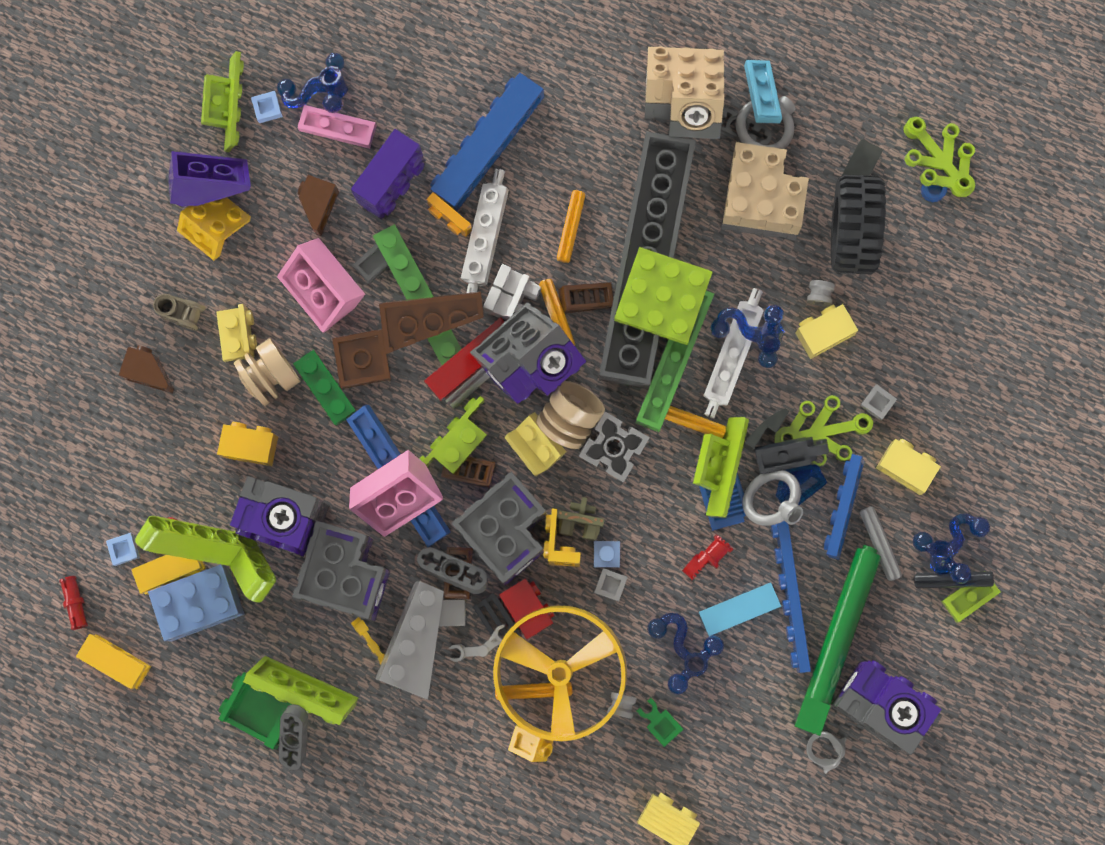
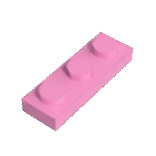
(337, 126)

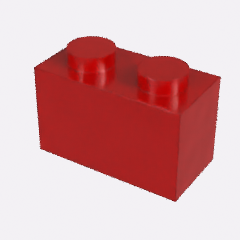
(523, 600)

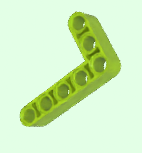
(212, 546)

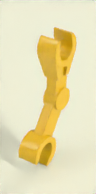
(361, 628)

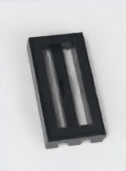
(485, 602)

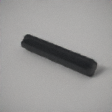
(935, 580)

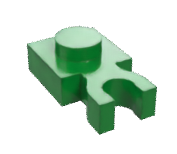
(662, 725)

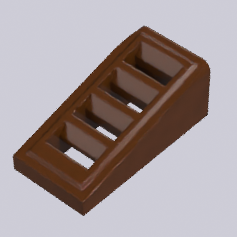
(564, 297)
(488, 477)
(453, 594)

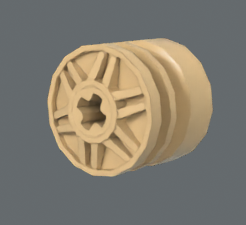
(266, 372)
(570, 415)

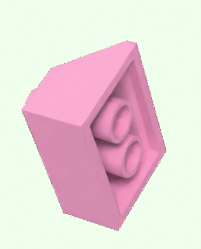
(320, 284)
(395, 494)

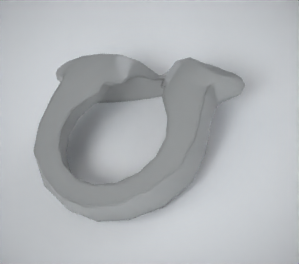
(838, 744)

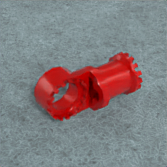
(711, 555)

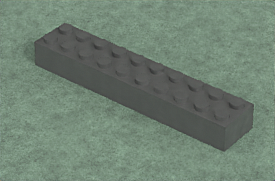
(655, 227)

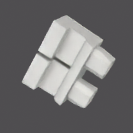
(509, 292)

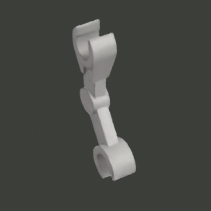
(482, 650)

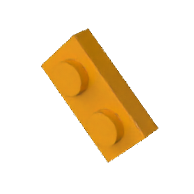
(456, 222)

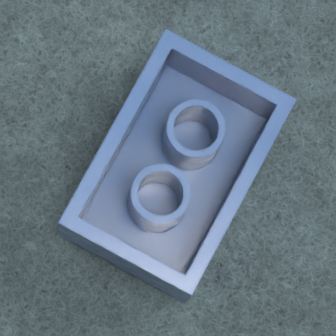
(196, 603)

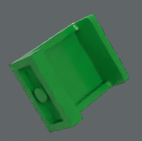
(253, 712)

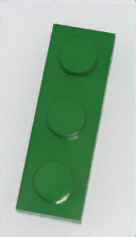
(324, 387)

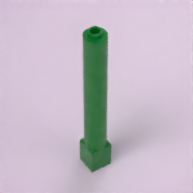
(838, 640)

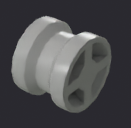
(820, 293)
(625, 706)

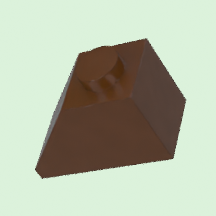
(317, 201)
(145, 369)

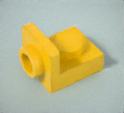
(530, 746)

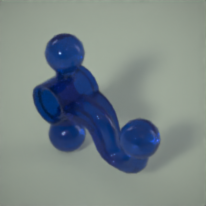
(329, 82)
(773, 316)
(958, 571)
(712, 646)

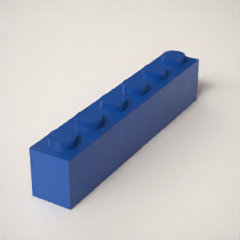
(487, 141)

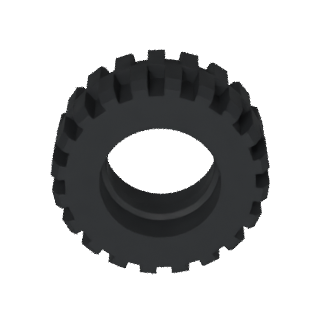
(858, 224)

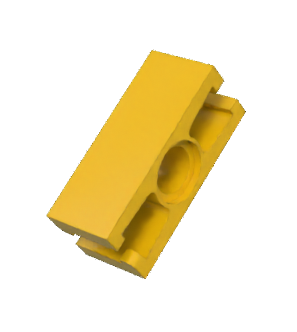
(165, 571)
(113, 661)

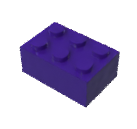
(388, 174)

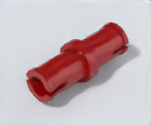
(73, 603)

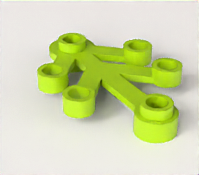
(941, 159)
(819, 431)

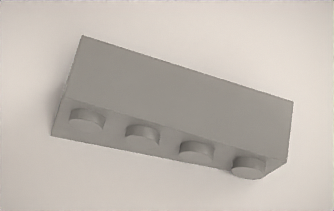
(413, 644)

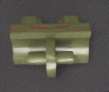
(568, 519)

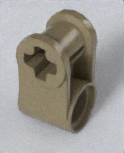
(183, 312)

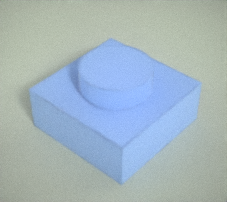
(266, 107)
(123, 549)
(606, 554)

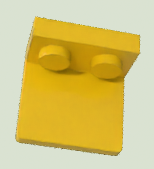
(211, 224)
(567, 555)

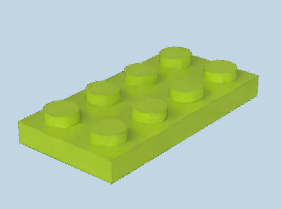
(301, 689)

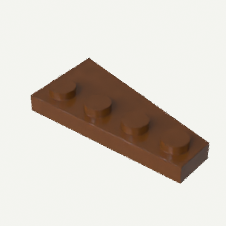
(421, 318)

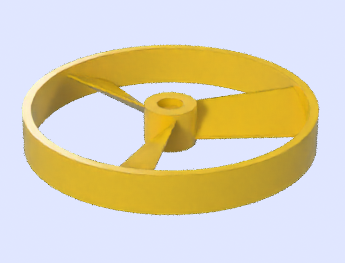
(559, 673)

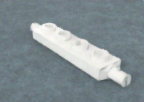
(485, 232)
(732, 356)

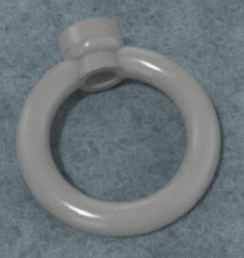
(787, 108)
(788, 511)

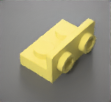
(236, 333)
(534, 446)

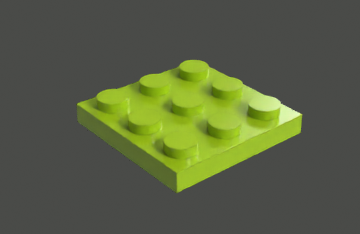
(663, 296)

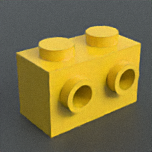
(247, 444)

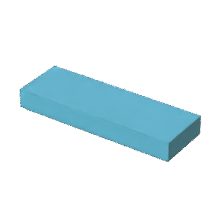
(763, 91)
(739, 609)

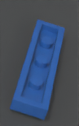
(841, 517)

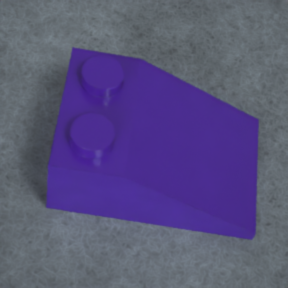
(205, 178)

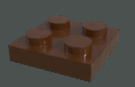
(361, 359)

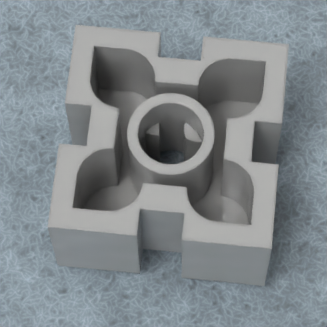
(628, 441)

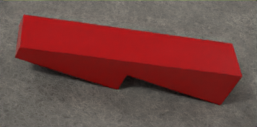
(459, 366)

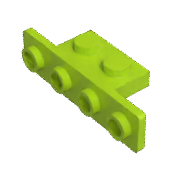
(221, 101)
(459, 441)
(719, 465)

